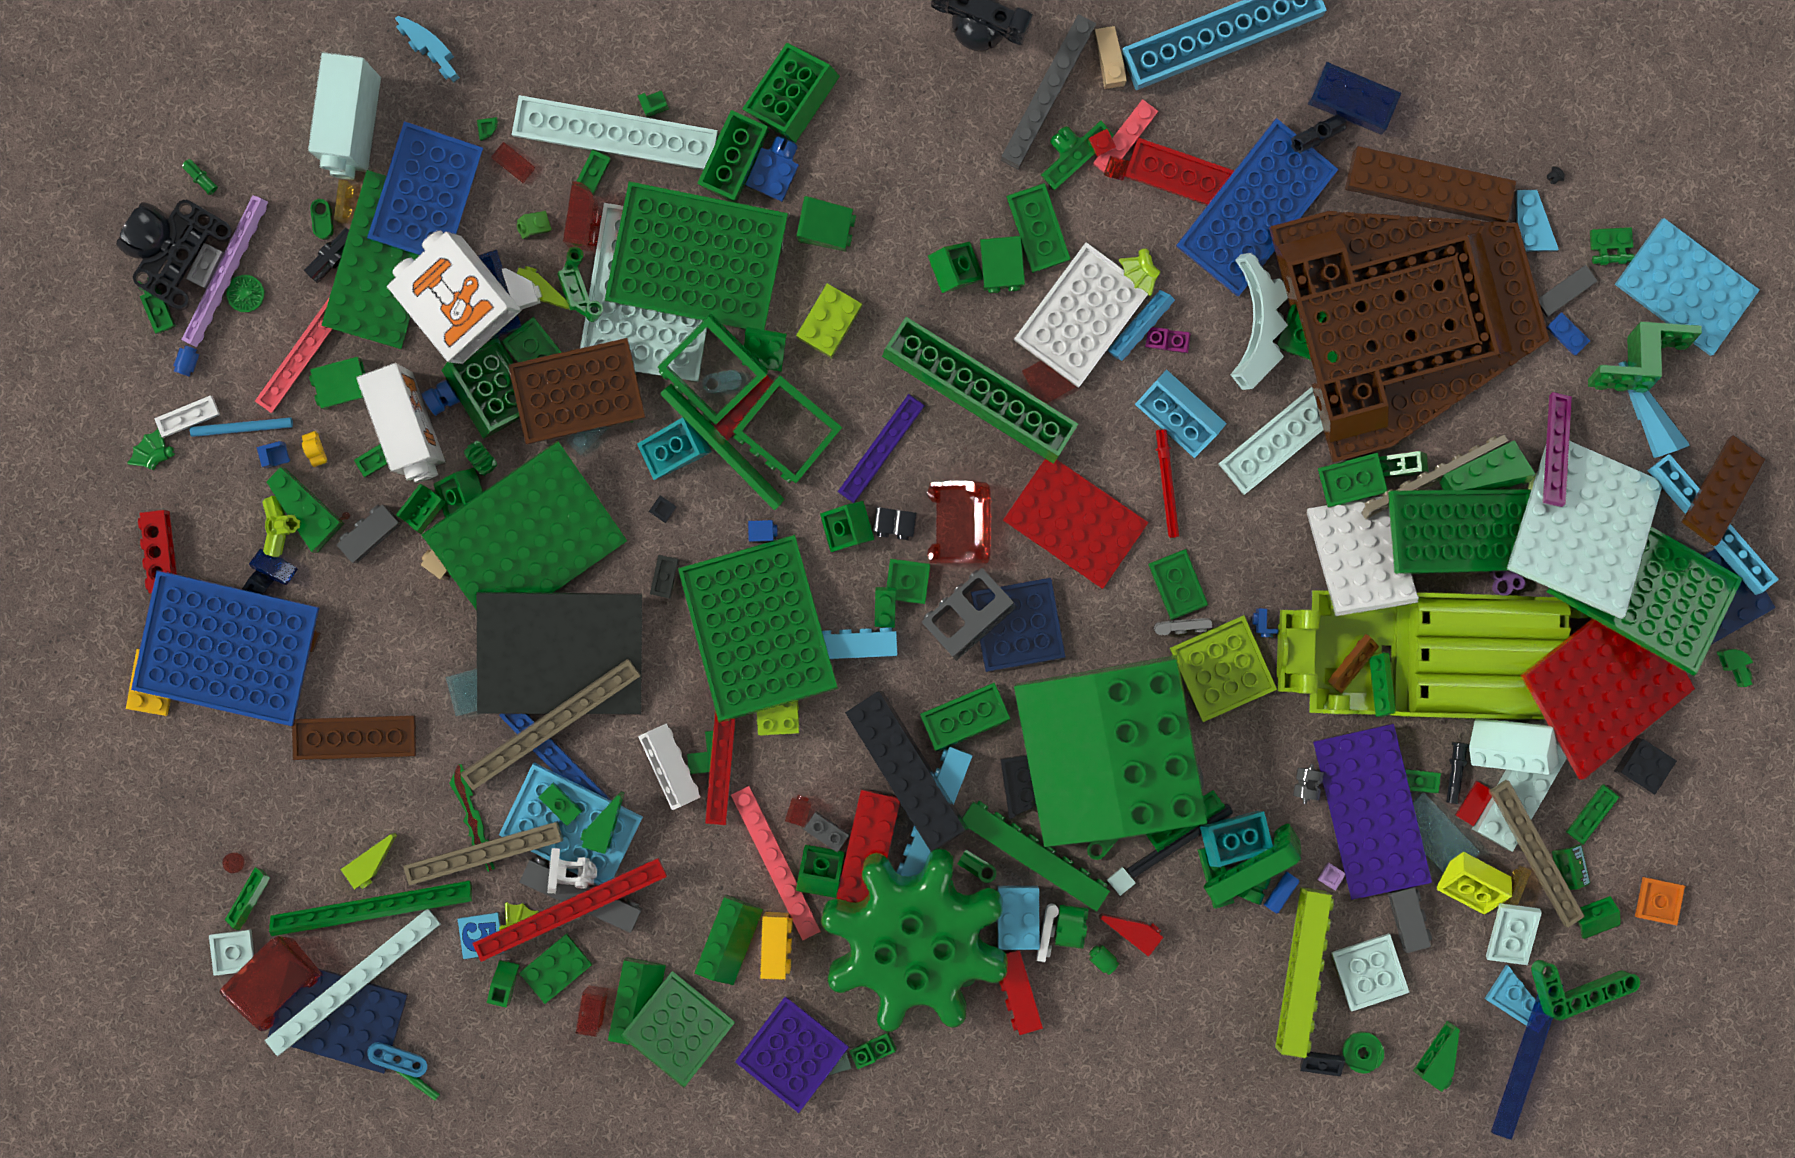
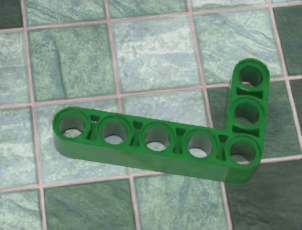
(1259, 868)
(1581, 994)

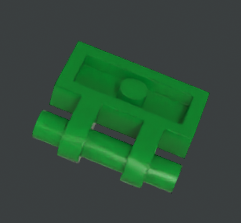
(1609, 240)

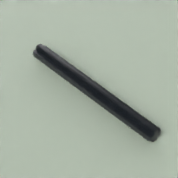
(1155, 857)

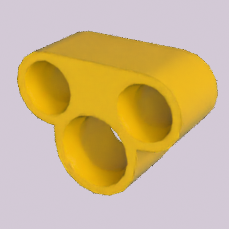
(313, 449)

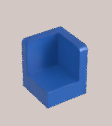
(273, 454)

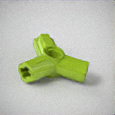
(277, 526)

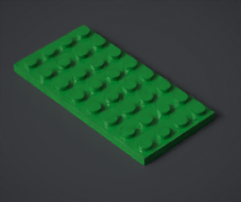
(360, 295)
(1455, 529)

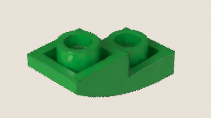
(873, 1050)

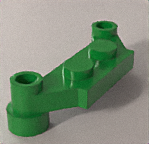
(574, 287)

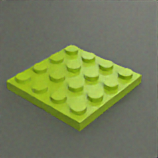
(1223, 668)

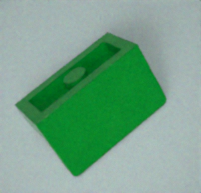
(1599, 917)

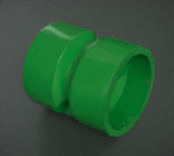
(1256, 893)

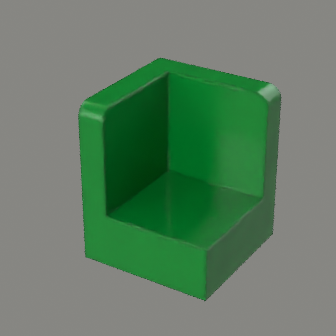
(653, 103)

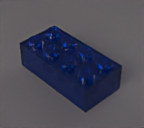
(1354, 98)

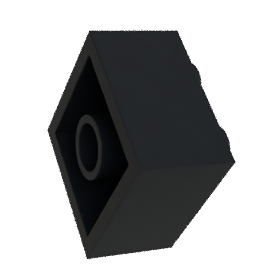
(1645, 766)

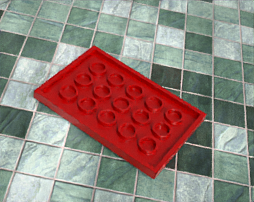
(1075, 521)

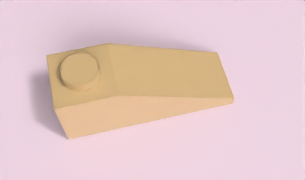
(1110, 58)

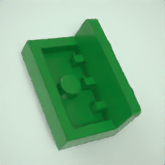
(421, 508)

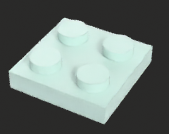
(230, 951)

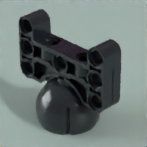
(984, 22)
(151, 234)

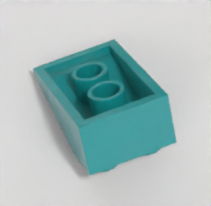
(673, 448)

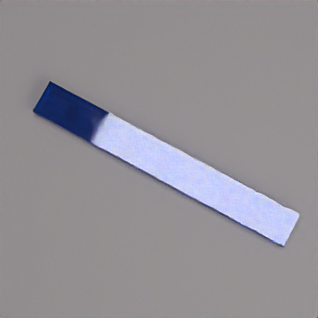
(1522, 1071)

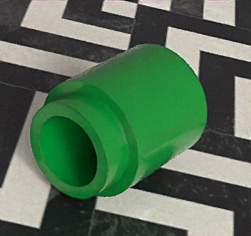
(1103, 959)

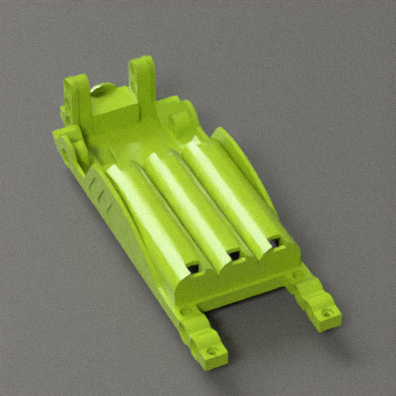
(1473, 644)

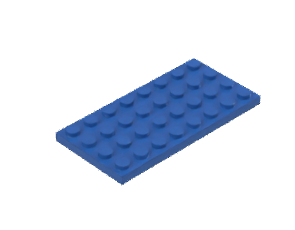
(1263, 191)

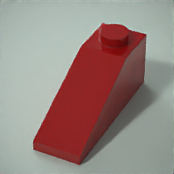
(1136, 932)

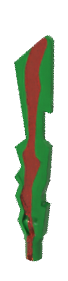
(472, 818)

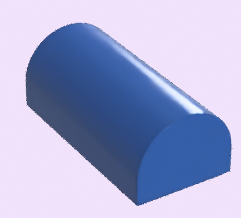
(1281, 892)

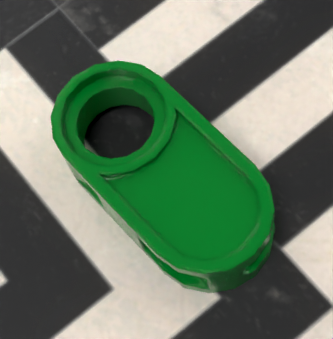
(322, 224)
(1105, 844)

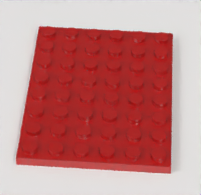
(1602, 693)

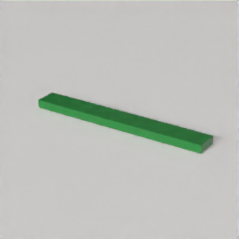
(722, 447)

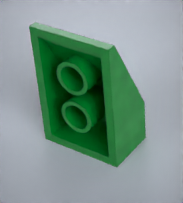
(1439, 1060)

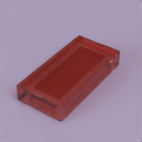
(513, 162)

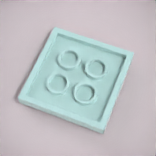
(1370, 972)

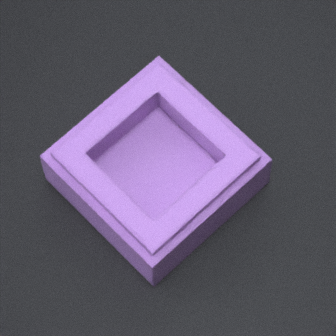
(1331, 876)

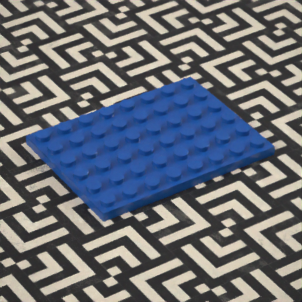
(225, 648)

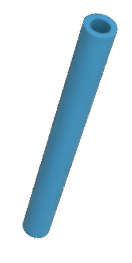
(241, 427)

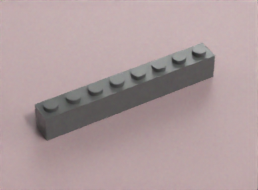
(1048, 91)

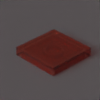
(1046, 382)

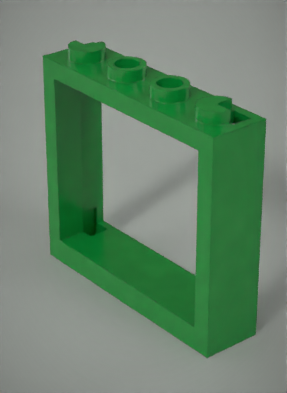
(735, 346)
(757, 450)

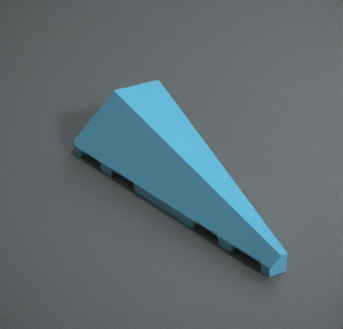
(1658, 427)

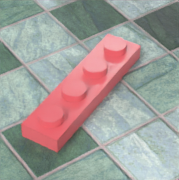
(1128, 133)

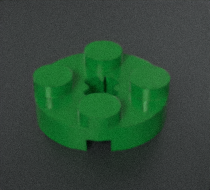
(1356, 1042)

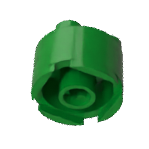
(1071, 926)

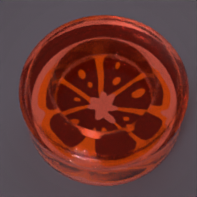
(233, 862)

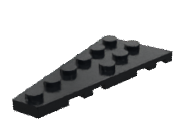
(1017, 784)

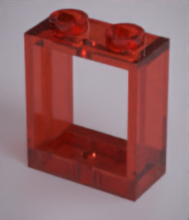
(593, 1008)

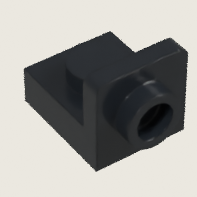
(258, 582)

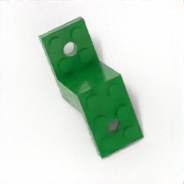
(1644, 356)

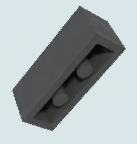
(368, 533)
(1410, 919)

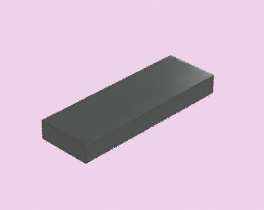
(1566, 290)

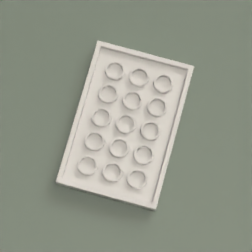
(1081, 315)
(1358, 558)

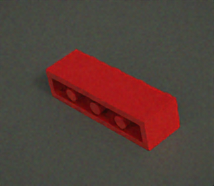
(1020, 995)

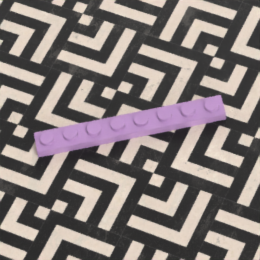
(222, 277)

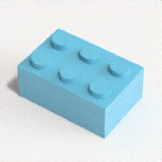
(1019, 918)

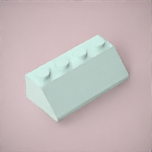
(1513, 746)

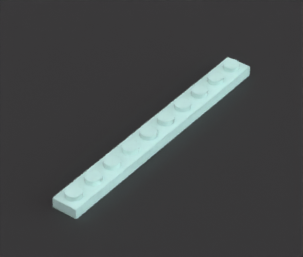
(352, 982)

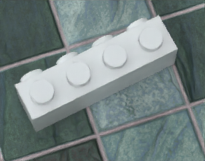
(669, 766)

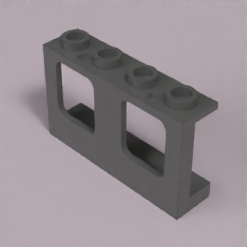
(976, 622)

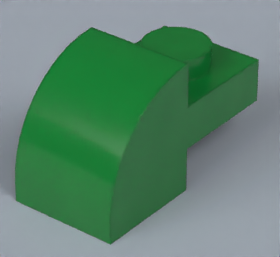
(1736, 661)

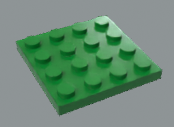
(677, 1029)

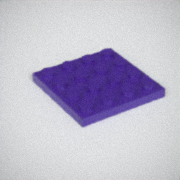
(792, 1054)

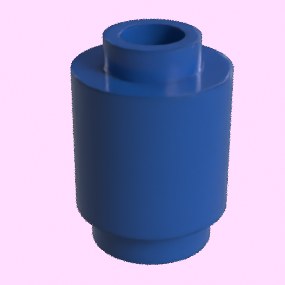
(186, 360)

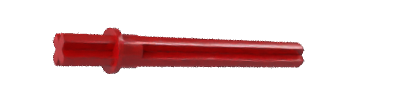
(1167, 483)

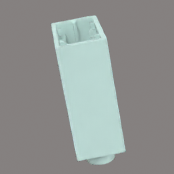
(344, 114)

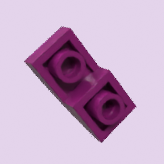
(1168, 340)

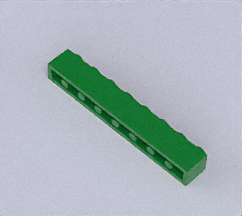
(1036, 857)

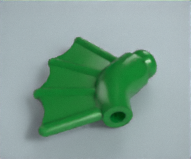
(151, 451)

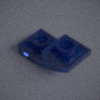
(274, 567)

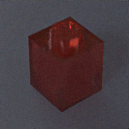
(798, 810)

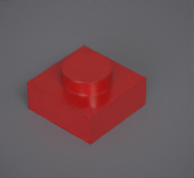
(1102, 142)

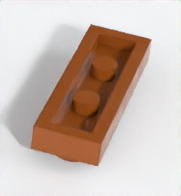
(1353, 663)

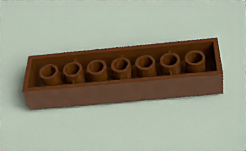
(1430, 185)

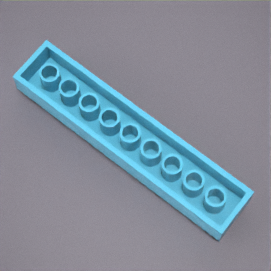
(1214, 37)

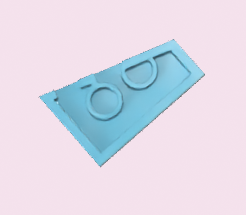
(1533, 222)
(1511, 996)

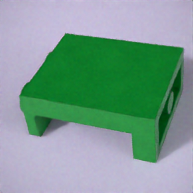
(1002, 264)
(337, 382)

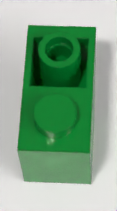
(503, 984)

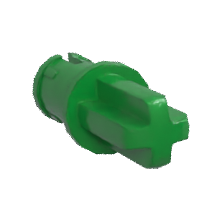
(199, 177)

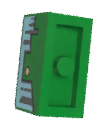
(1572, 866)

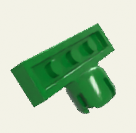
(1072, 153)

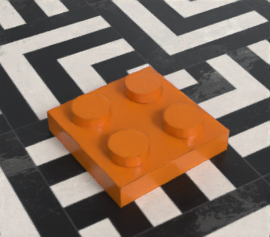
(1659, 901)

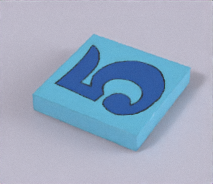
(475, 928)

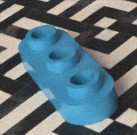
(404, 1065)

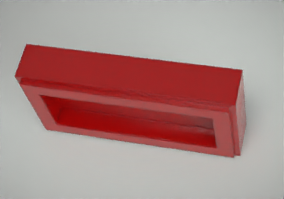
(1474, 803)

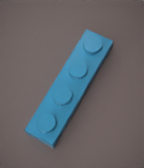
(1140, 325)

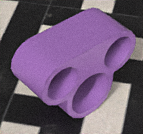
(1508, 578)

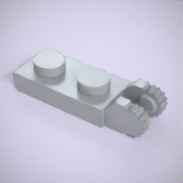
(1181, 626)

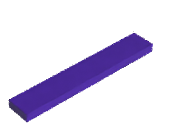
(881, 448)

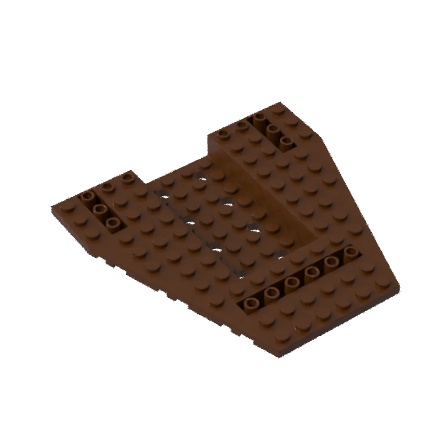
(1389, 393)

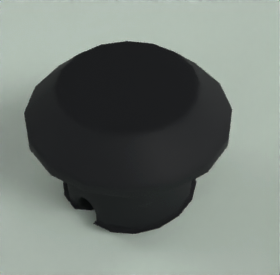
(1556, 175)

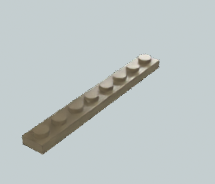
(1427, 479)
(483, 853)
(1536, 853)

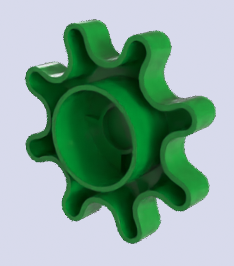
(914, 940)

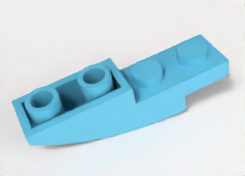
(426, 41)

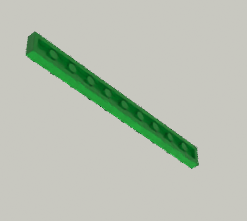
(370, 908)

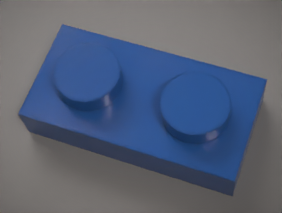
(1567, 333)

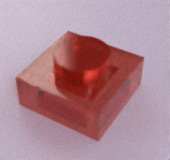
(1116, 168)

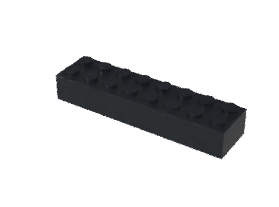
(906, 771)

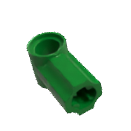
(975, 865)

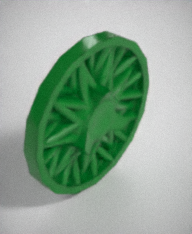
(245, 293)

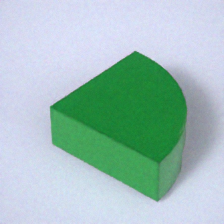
(486, 127)

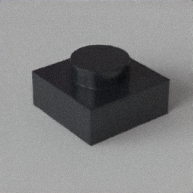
(662, 509)

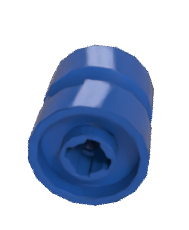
(440, 397)

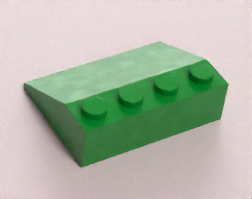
(791, 92)
(485, 388)

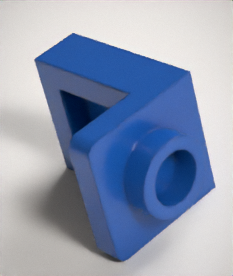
(1260, 620)

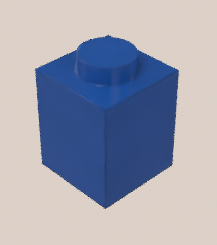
(762, 531)

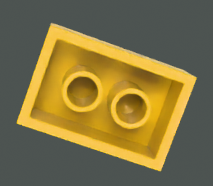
(776, 945)

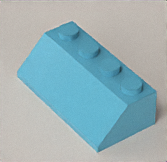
(1181, 413)

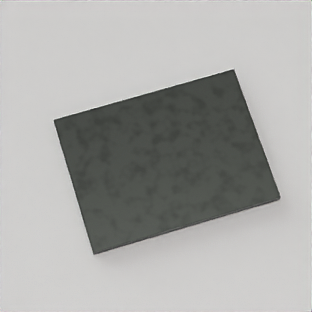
(552, 646)

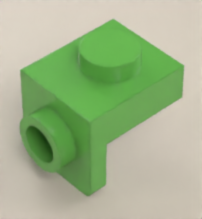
(533, 224)

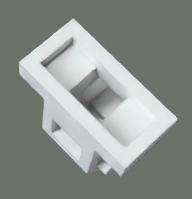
(557, 874)

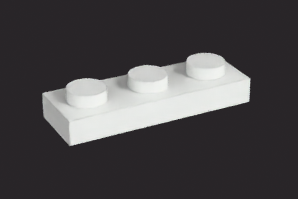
(187, 416)

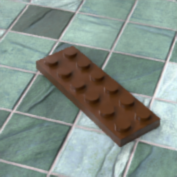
(1723, 491)
(354, 737)

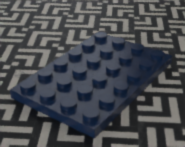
(353, 1027)

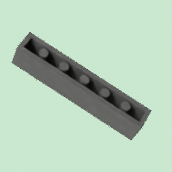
(618, 913)

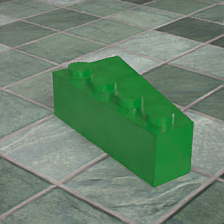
(1494, 470)
(317, 521)

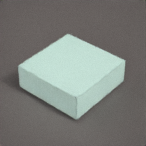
(1121, 881)

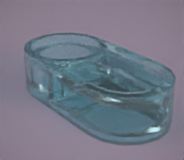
(726, 380)

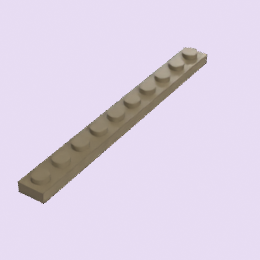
(550, 724)

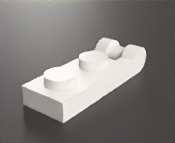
(1047, 931)

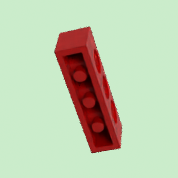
(164, 540)

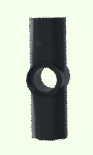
(1319, 133)
(327, 257)

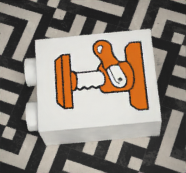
(452, 296)
(402, 422)

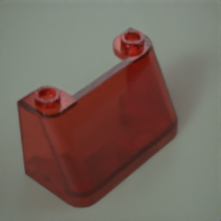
(961, 522)
(269, 981)

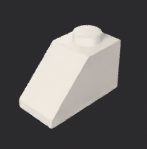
(521, 289)

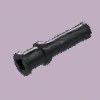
(1457, 763)

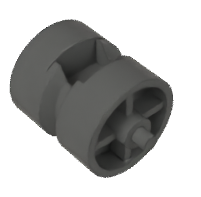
(1308, 783)

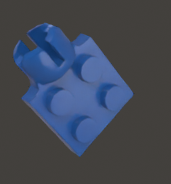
(774, 169)

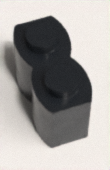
(894, 522)

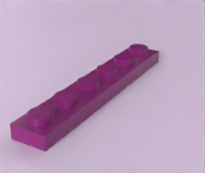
(1557, 449)

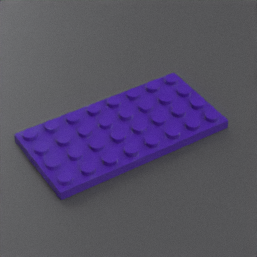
(1372, 811)

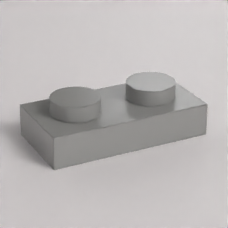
(205, 265)

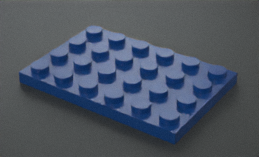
(424, 188)

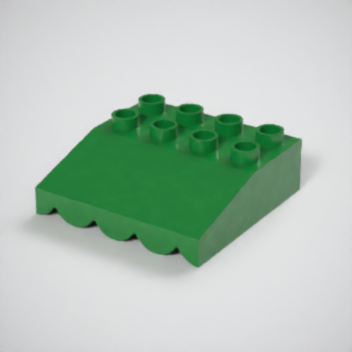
(1111, 752)

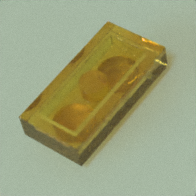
(342, 208)
(1520, 877)

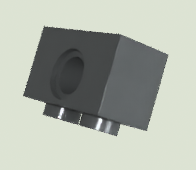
(826, 831)

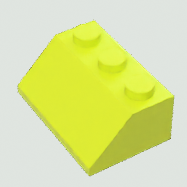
(1475, 883)

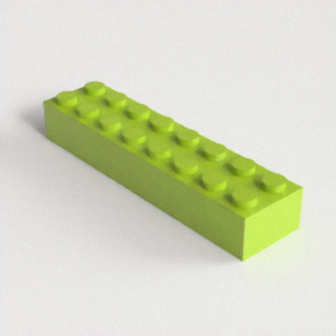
(1303, 972)

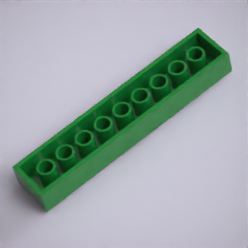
(979, 390)

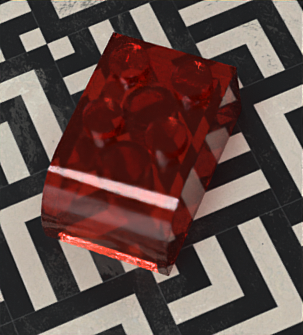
(581, 218)

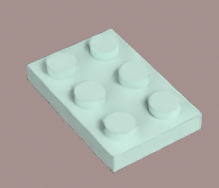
(1513, 934)

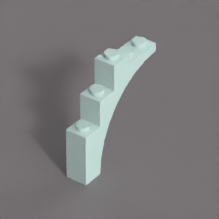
(1267, 323)

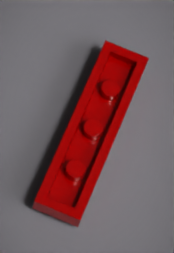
(737, 413)

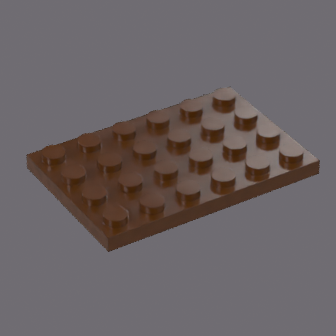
(576, 391)

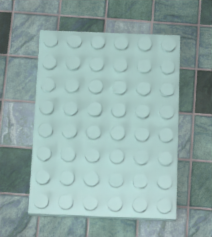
(649, 332)
(1596, 538)

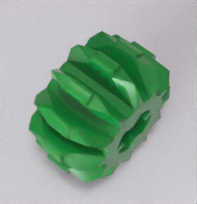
(480, 458)

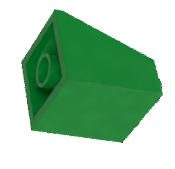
(825, 224)

